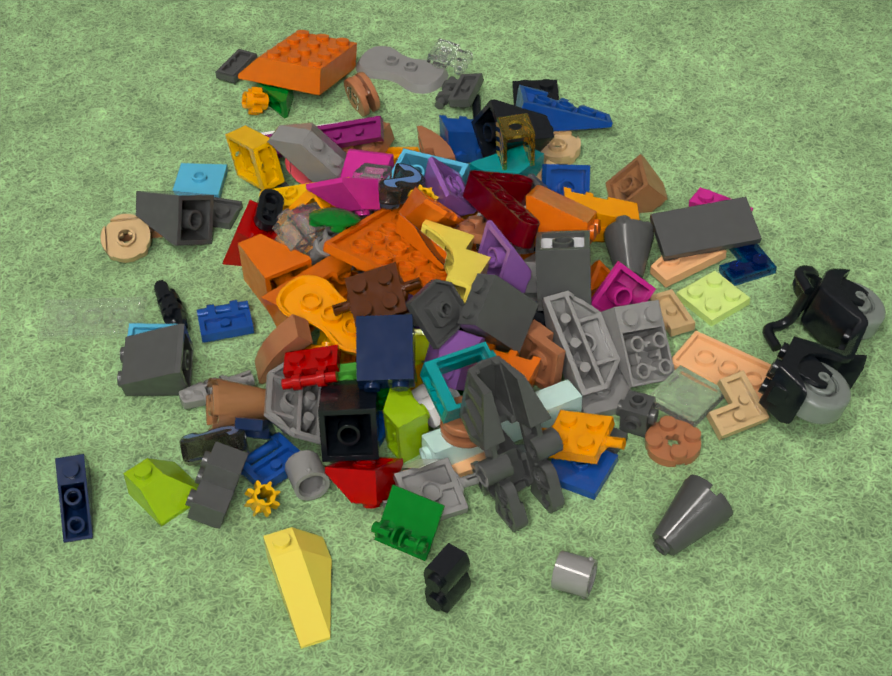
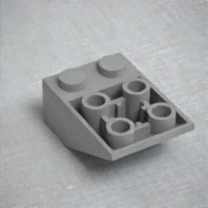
(640, 342)

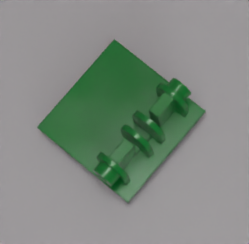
(408, 522)

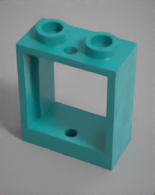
(435, 384)

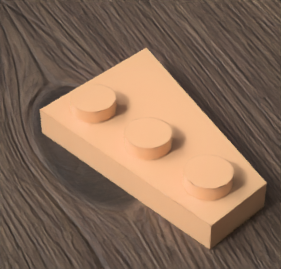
(677, 269)

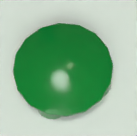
(333, 217)

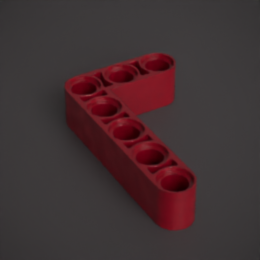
(502, 200)

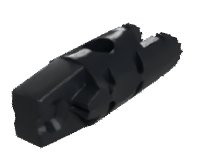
(169, 304)

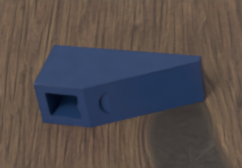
(75, 497)

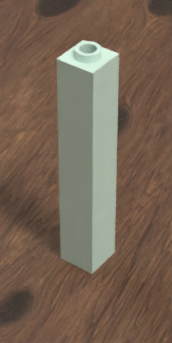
(554, 398)

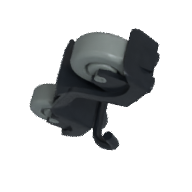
(816, 377)

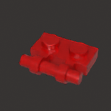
(311, 367)

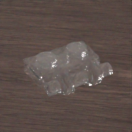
(448, 54)

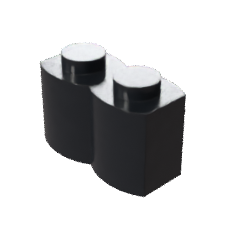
(447, 578)

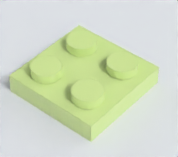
(713, 298)

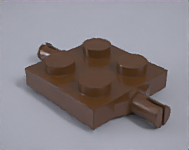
(377, 293)

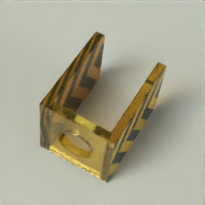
(504, 133)

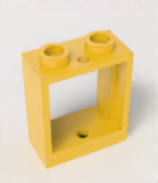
(256, 158)

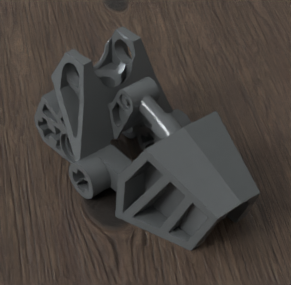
(497, 394)

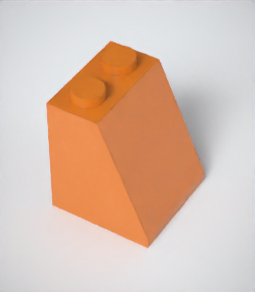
(561, 213)
(269, 264)

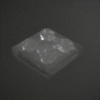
(687, 396)

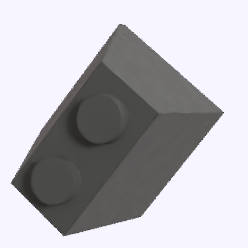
(177, 215)
(563, 264)
(497, 313)
(156, 362)

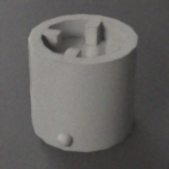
(307, 475)
(574, 574)

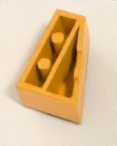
(606, 209)

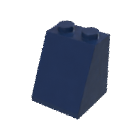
(385, 352)

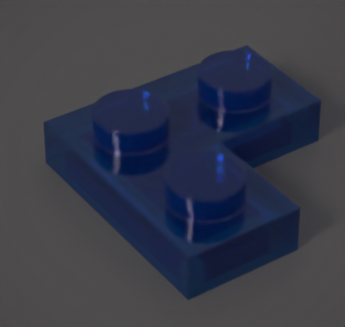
(750, 265)

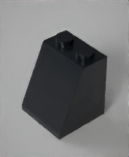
(485, 127)
(348, 422)

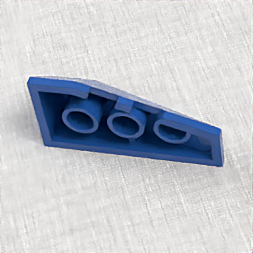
(561, 113)

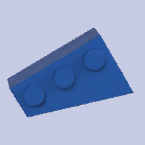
(460, 137)

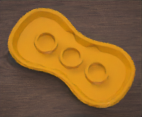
(313, 300)

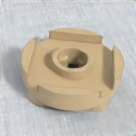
(567, 152)
(129, 251)

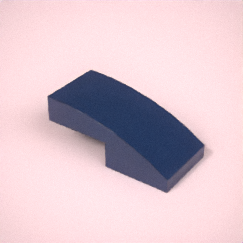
(255, 427)

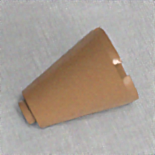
(231, 401)

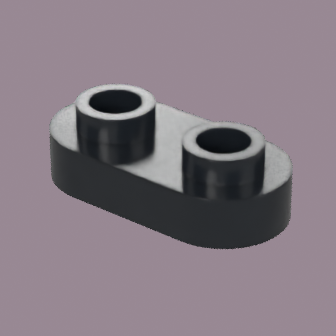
(267, 209)

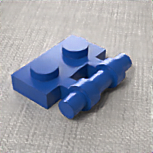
(225, 321)

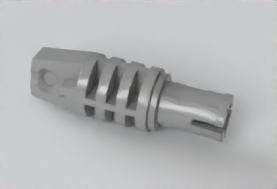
(196, 394)

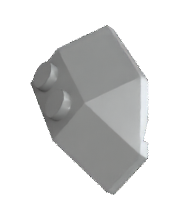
(309, 150)
(585, 338)
(292, 410)

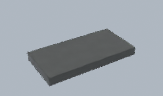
(705, 228)

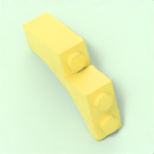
(460, 261)

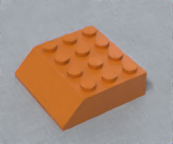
(304, 63)

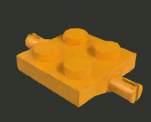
(585, 436)

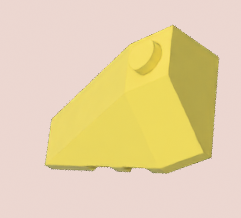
(304, 581)

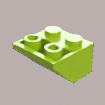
(404, 424)

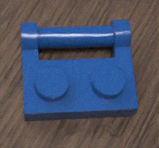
(273, 465)

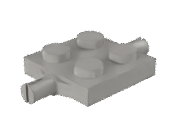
(438, 483)

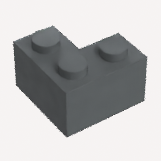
(217, 483)

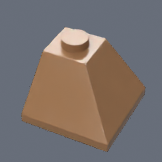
(638, 184)

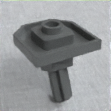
(436, 311)

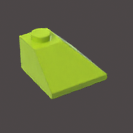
(159, 488)

